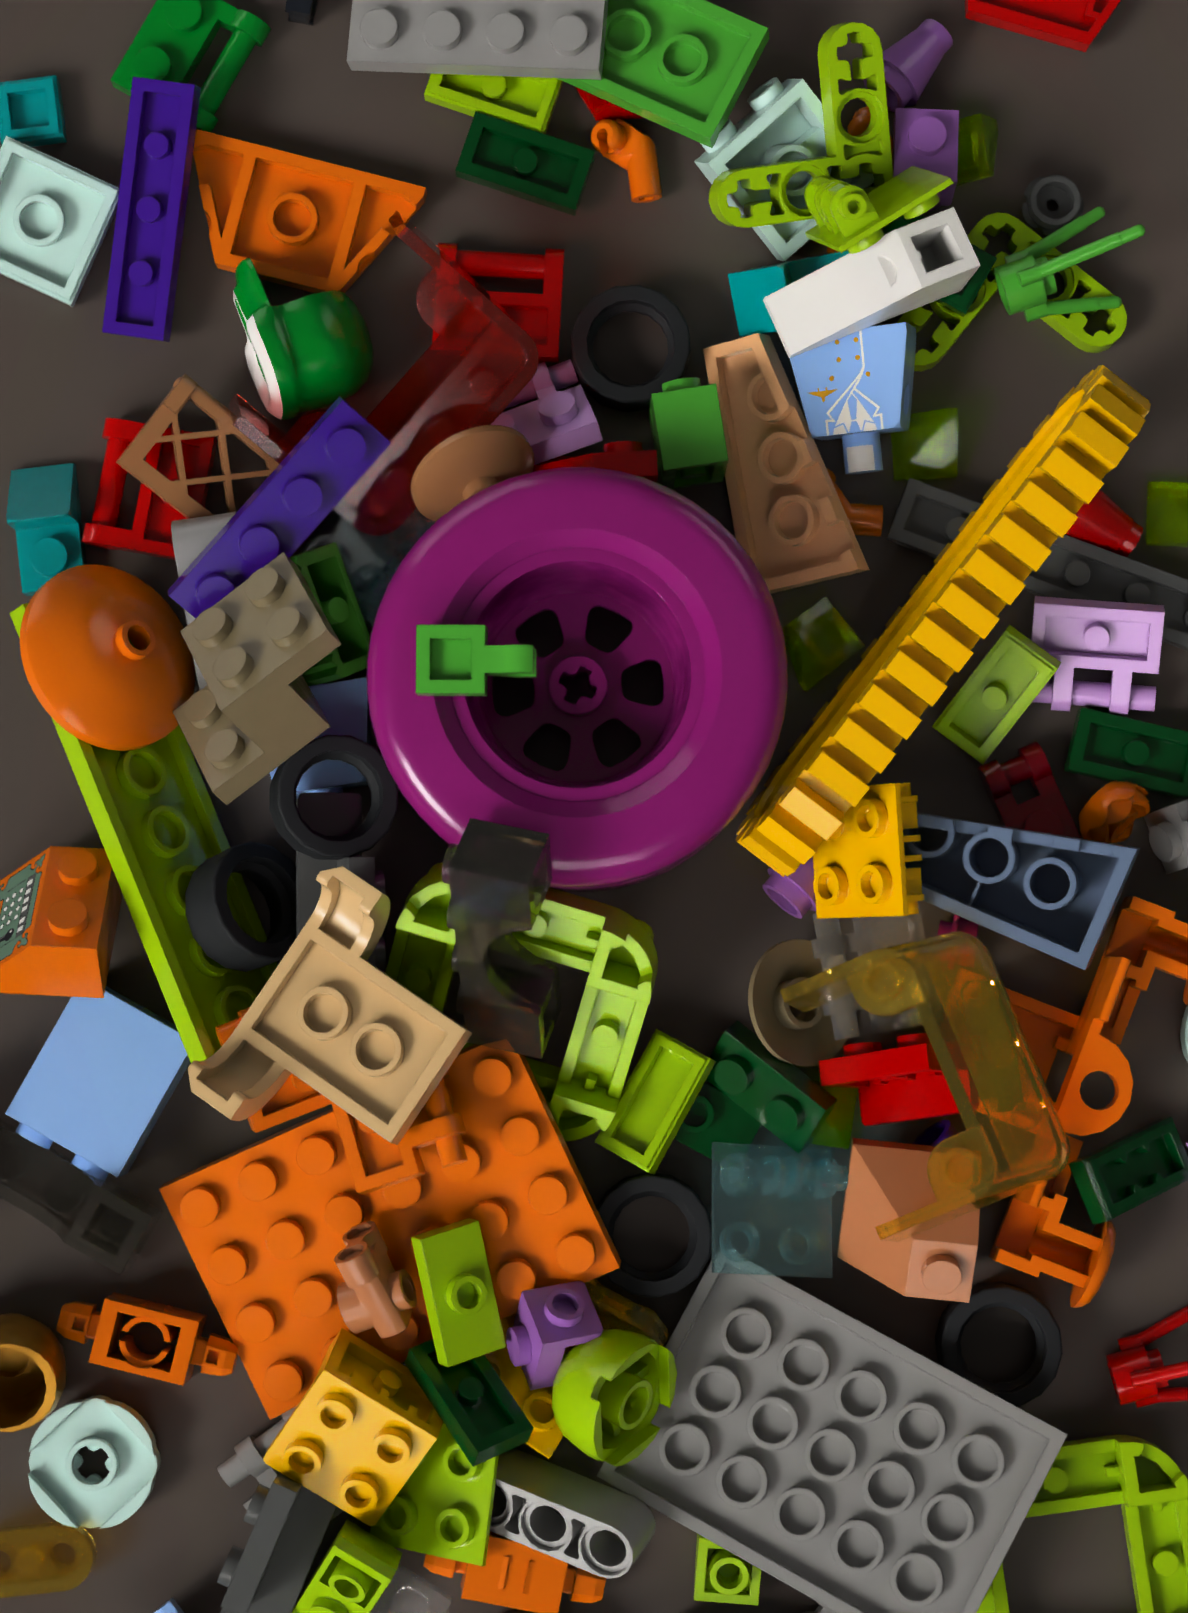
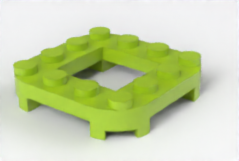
(569, 932)
(1153, 1508)

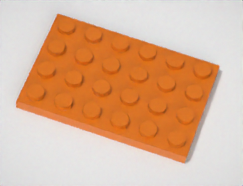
(277, 1213)

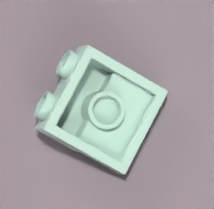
(780, 128)

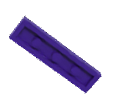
(151, 209)
(284, 506)

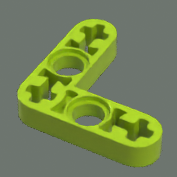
(843, 150)
(1073, 277)

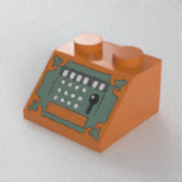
(59, 923)

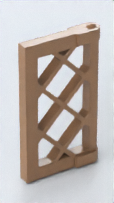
(176, 491)

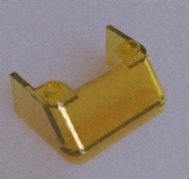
(1002, 1098)

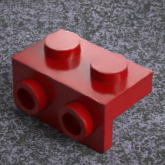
(892, 1082)

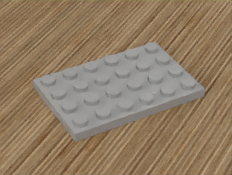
(836, 1453)

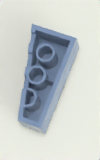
(1023, 882)

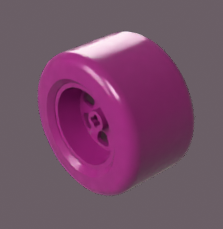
(694, 608)

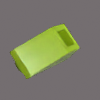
(350, 1574)

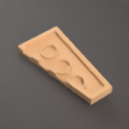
(774, 473)

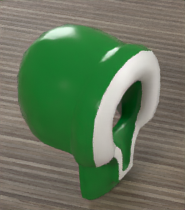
(304, 349)

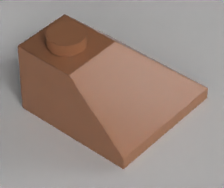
(889, 1183)

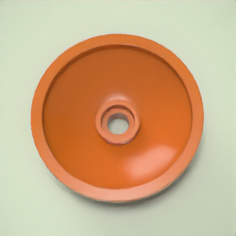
(87, 668)

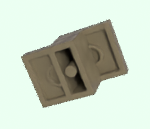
(253, 663)

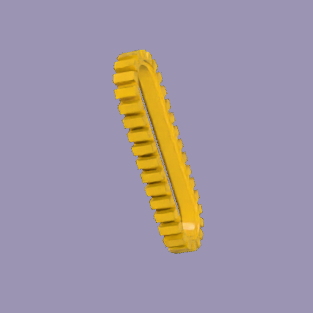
(943, 620)

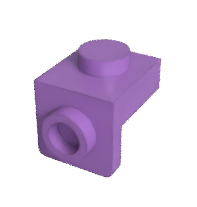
(929, 142)
(548, 1323)

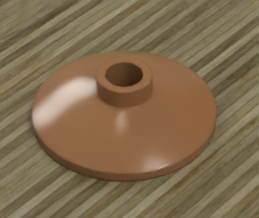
(467, 465)

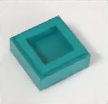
(32, 111)

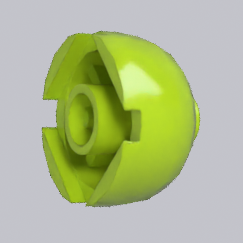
(611, 1394)

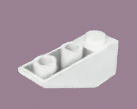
(876, 284)

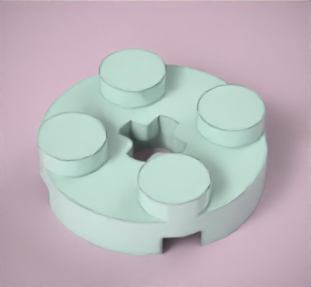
(130, 1461)

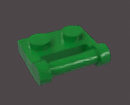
(176, 41)

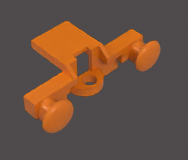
(1030, 1232)

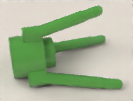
(1028, 279)

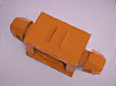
(82, 1322)
(520, 1578)

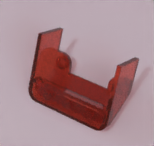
(454, 386)

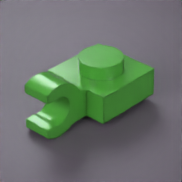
(458, 660)

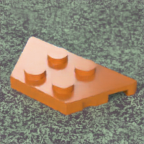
(295, 214)

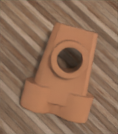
(372, 1288)

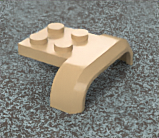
(336, 1024)

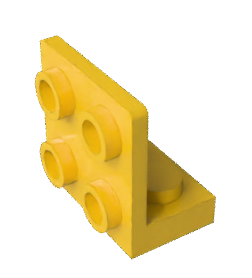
(357, 1430)

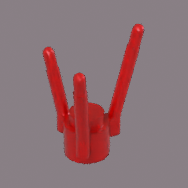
(1140, 1373)

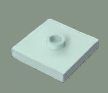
(50, 220)

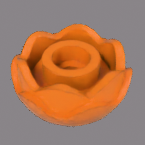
(1112, 812)

